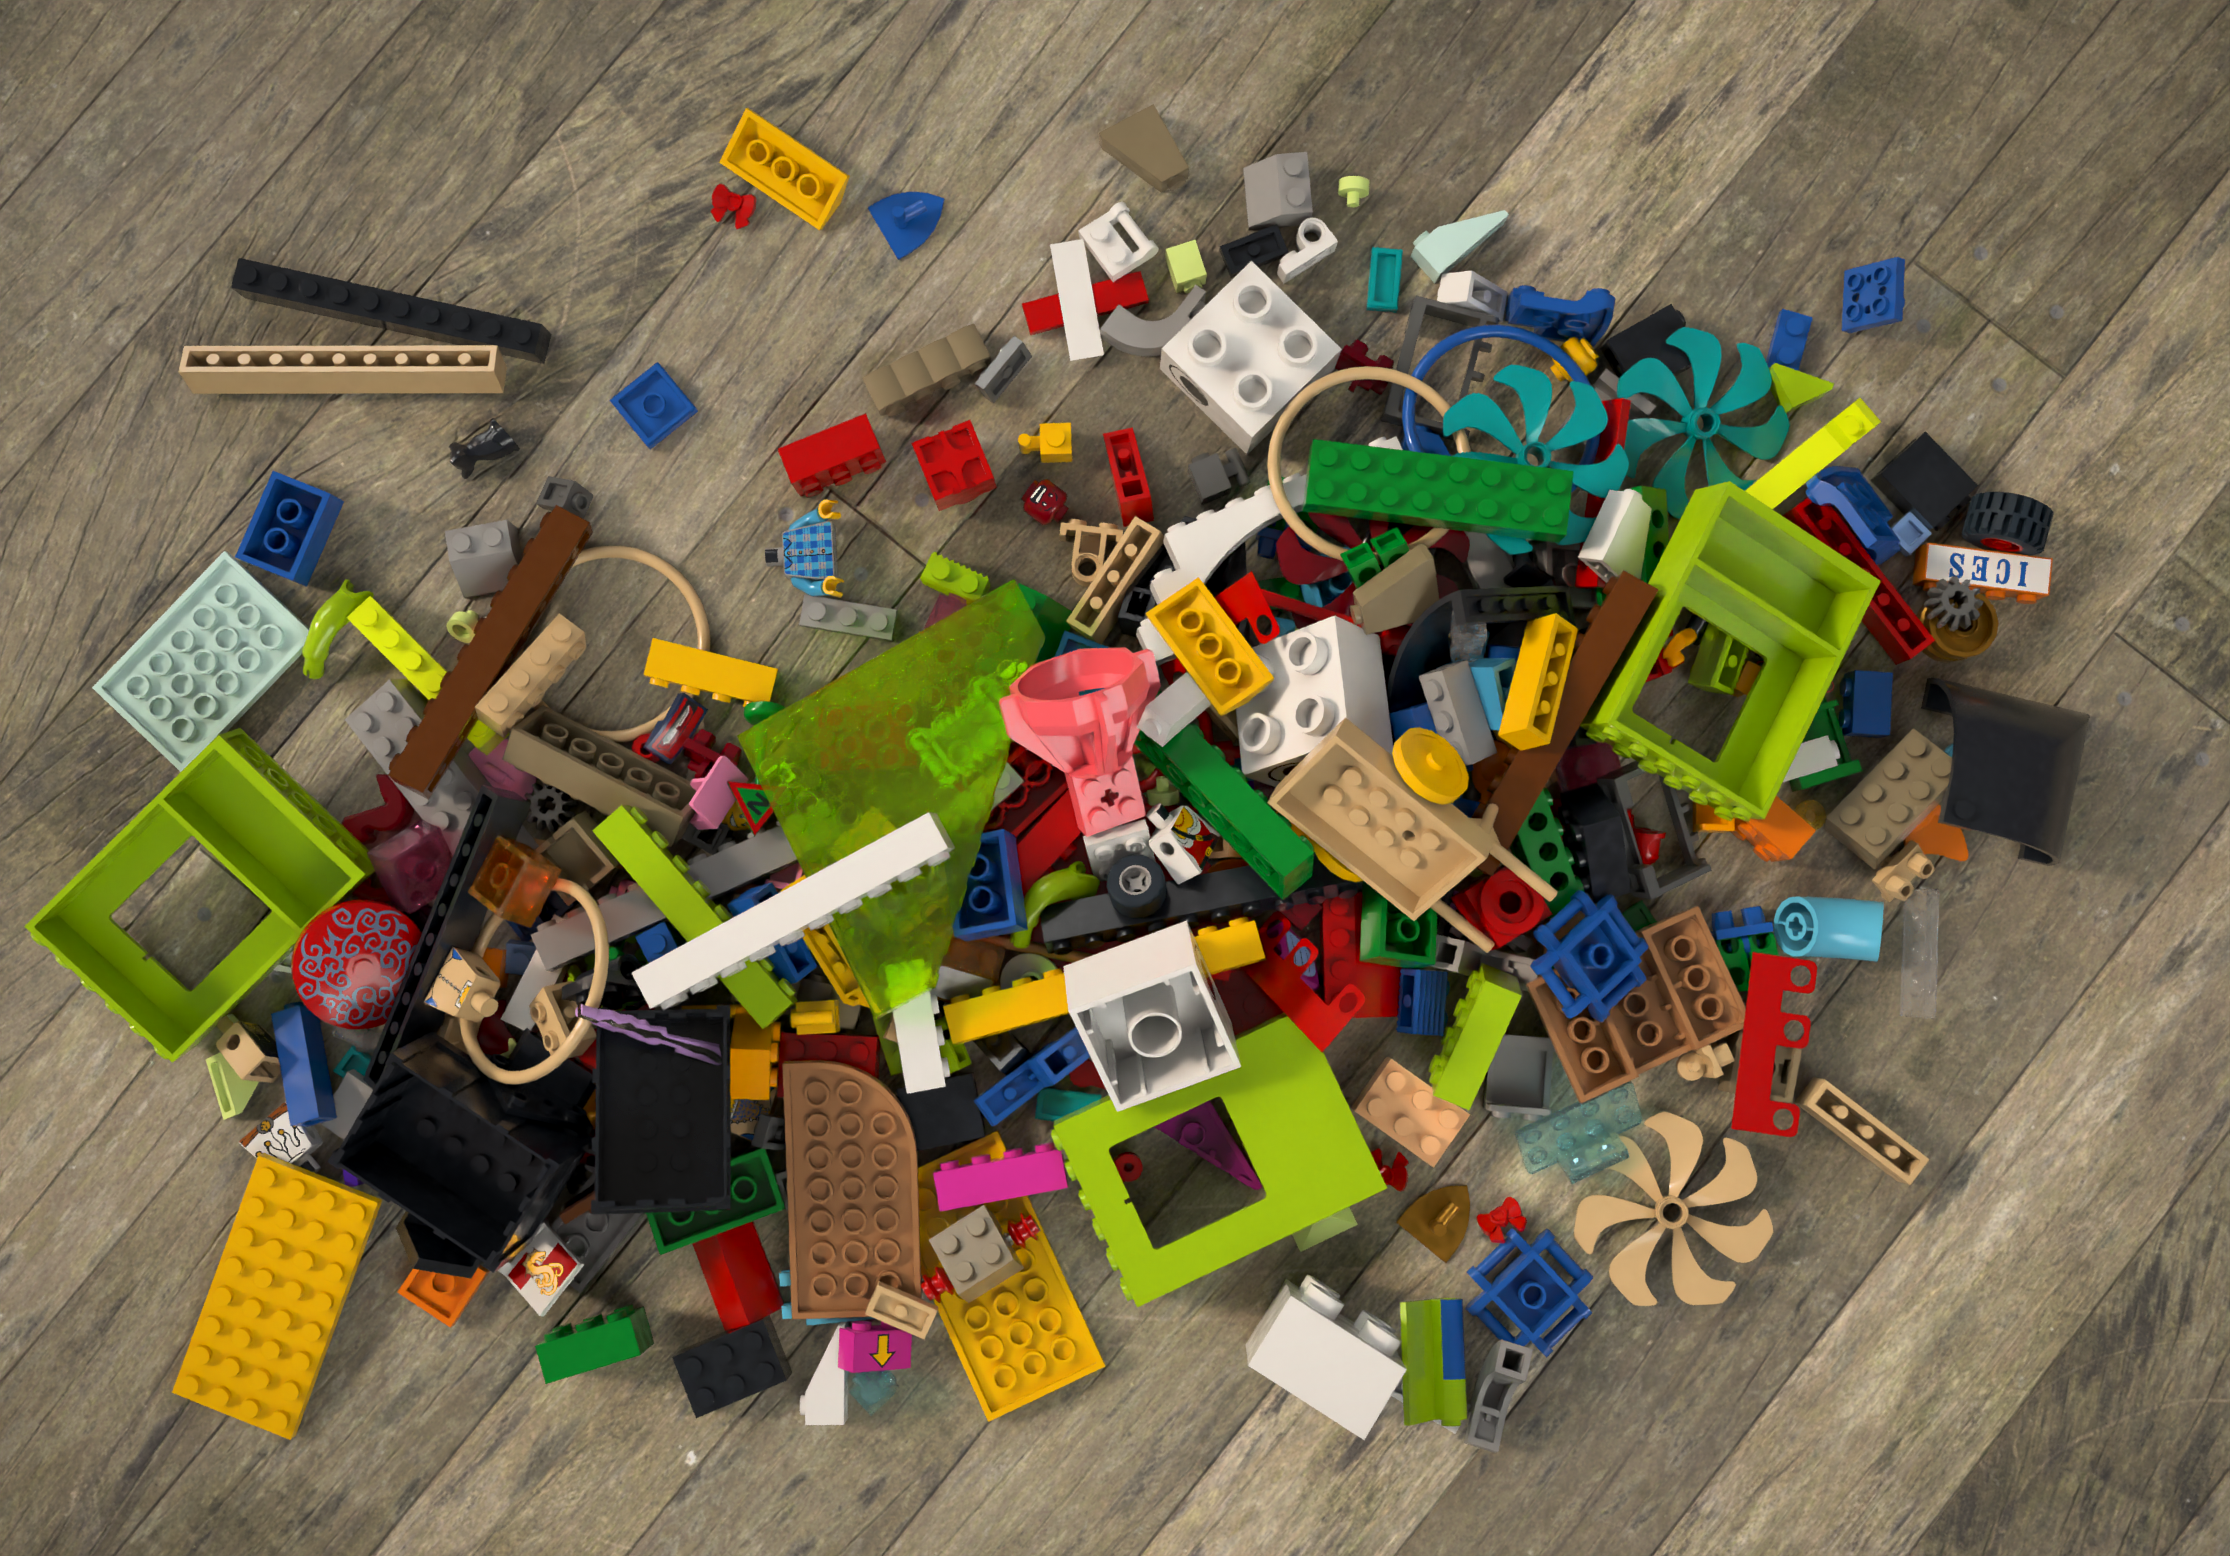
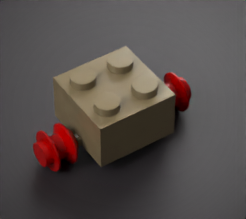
(977, 1254)

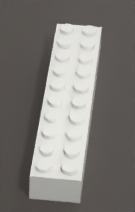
(790, 912)

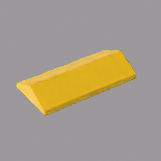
(785, 169)
(1210, 647)

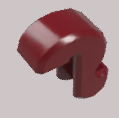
(385, 818)

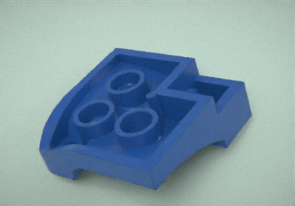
(1561, 318)
(1860, 507)

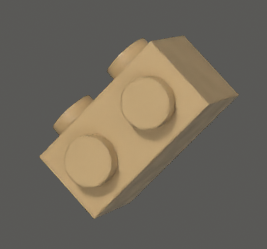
(557, 1019)

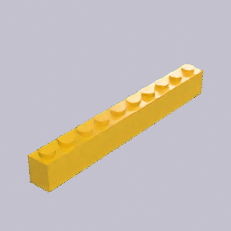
(1047, 998)

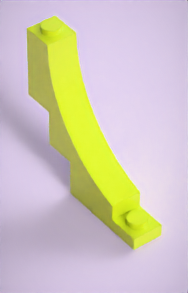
(1814, 454)

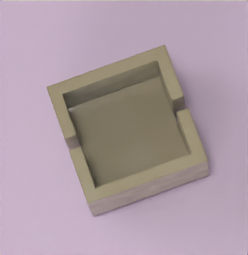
(578, 854)

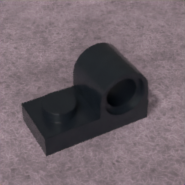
(1004, 1051)

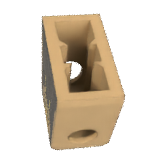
(249, 1050)

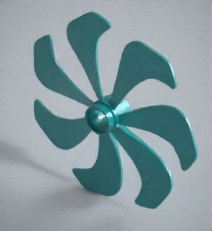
(1656, 379)
(1536, 395)

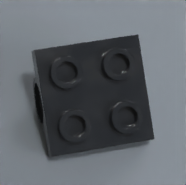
(619, 985)

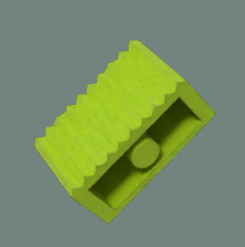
(952, 578)
(1717, 662)

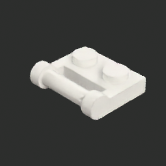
(1110, 248)

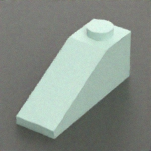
(1451, 243)

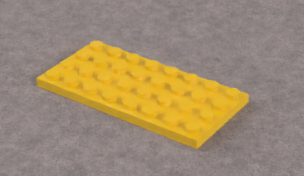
(277, 1296)
(1026, 1330)

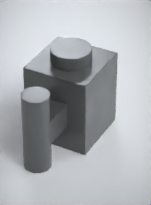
(1212, 478)

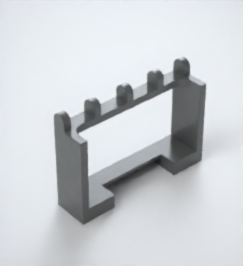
(1444, 311)
(1642, 876)

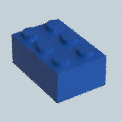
(289, 528)
(993, 892)

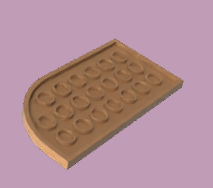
(848, 1190)

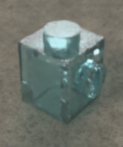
(873, 1389)

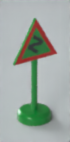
(748, 796)

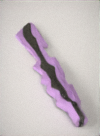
(650, 1034)

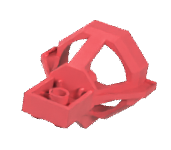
(1088, 733)

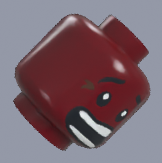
(1045, 502)

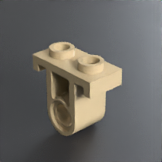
(1088, 545)

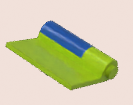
(1434, 1361)

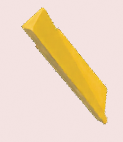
(833, 962)

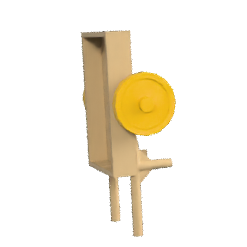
(1395, 820)

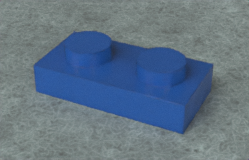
(1789, 339)

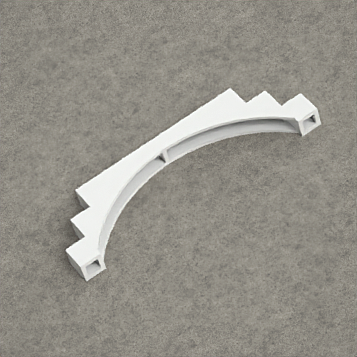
(1206, 543)

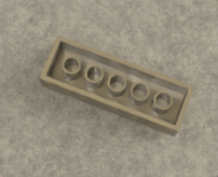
(599, 771)

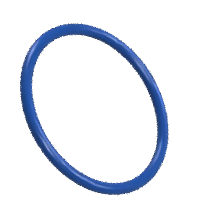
(1490, 331)

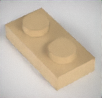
(901, 1310)

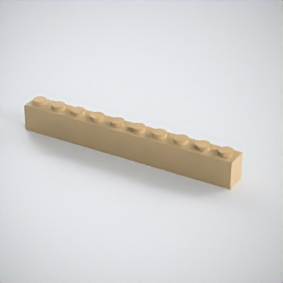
(343, 369)

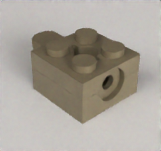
(1784, 1072)

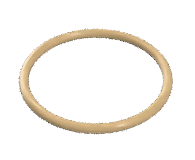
(1296, 405)
(688, 592)
(582, 1025)

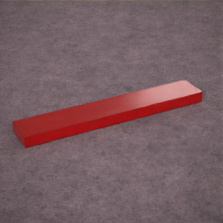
(1613, 434)

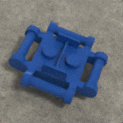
(1590, 956)
(1530, 1291)

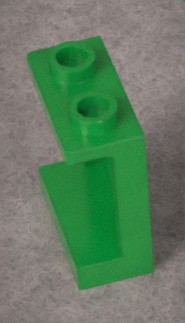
(1826, 724)

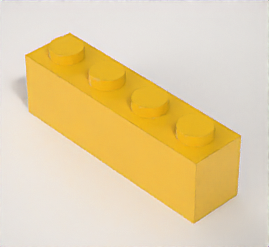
(708, 672)
(1538, 682)

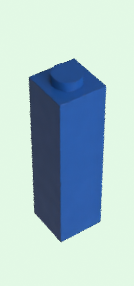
(303, 1066)

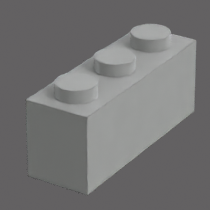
(1458, 711)

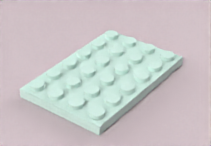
(204, 661)

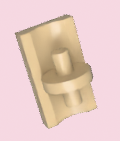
(1897, 872)
(1704, 1062)

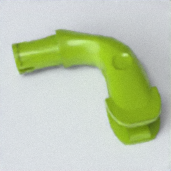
(326, 624)
(1057, 886)

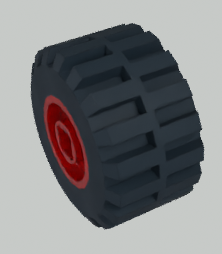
(2007, 523)

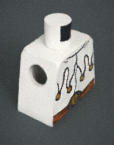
(284, 1141)

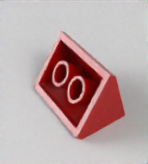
(739, 1276)

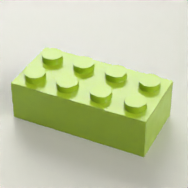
(1474, 1036)

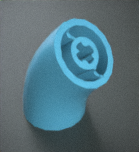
(1829, 927)

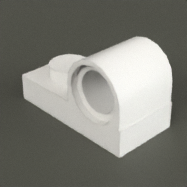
(1309, 252)

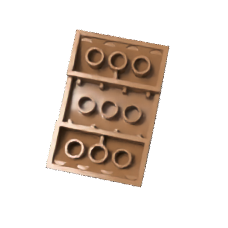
(1676, 1010)

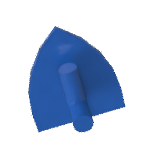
(907, 219)

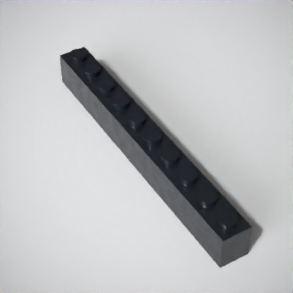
(390, 310)
(1198, 900)
(451, 923)

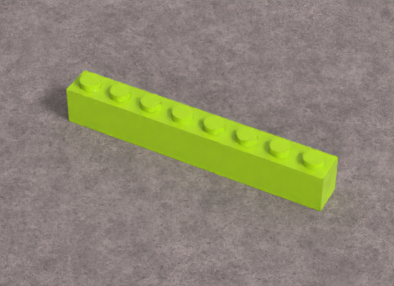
(689, 907)

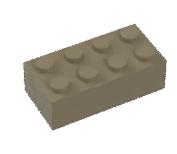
(1891, 799)

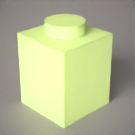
(1185, 266)

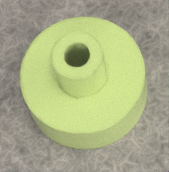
(1353, 188)
(462, 625)
(1163, 793)

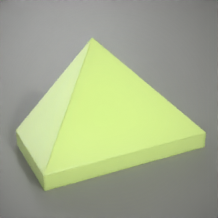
(229, 1088)
(1324, 1229)

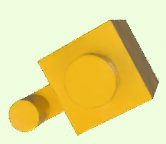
(1053, 442)
(816, 1017)

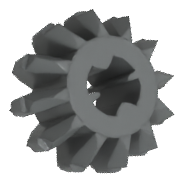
(1961, 595)
(544, 816)

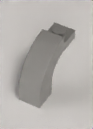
(1149, 337)
(1464, 957)
(1499, 1377)

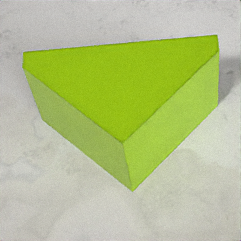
(1794, 388)

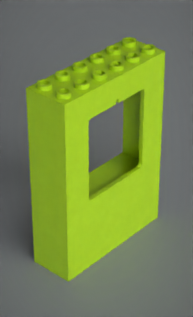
(1771, 593)
(260, 830)
(1293, 1132)

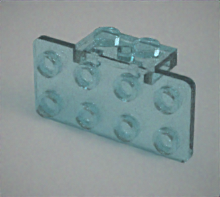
(1581, 1135)

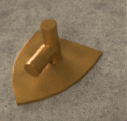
(1439, 1219)

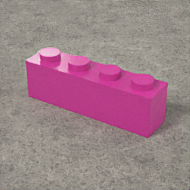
(1000, 1178)

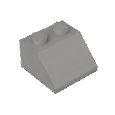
(1278, 191)
(483, 556)

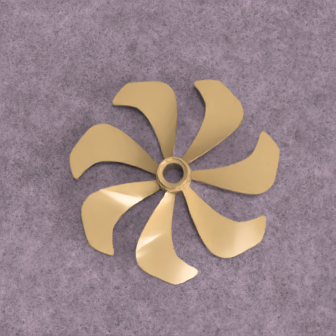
(1732, 1183)

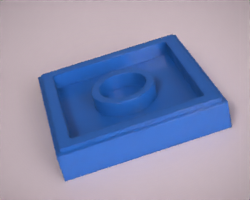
(653, 405)

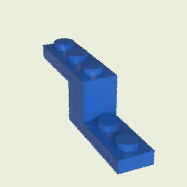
(1034, 1074)

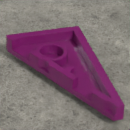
(1207, 1136)

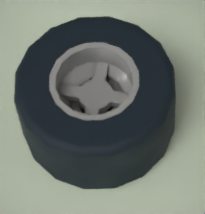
(1136, 874)

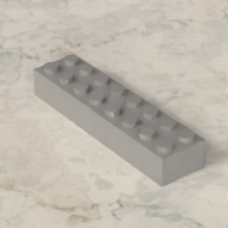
(383, 729)

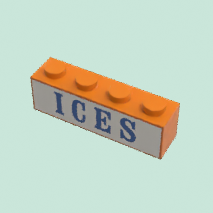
(1992, 572)

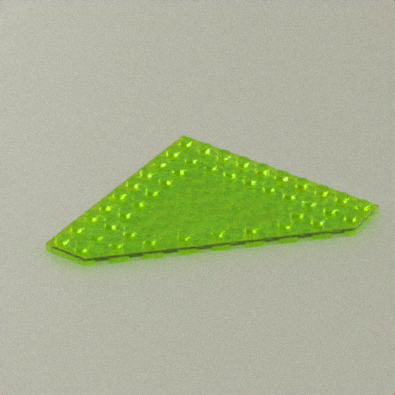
(885, 748)

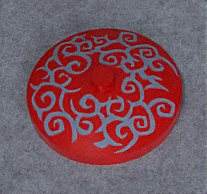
(354, 962)

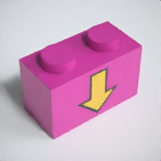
(873, 1347)

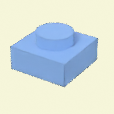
(1910, 533)

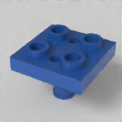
(1879, 300)

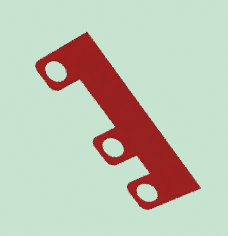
(1239, 602)
(1283, 984)
(1761, 1033)

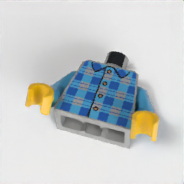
(810, 552)

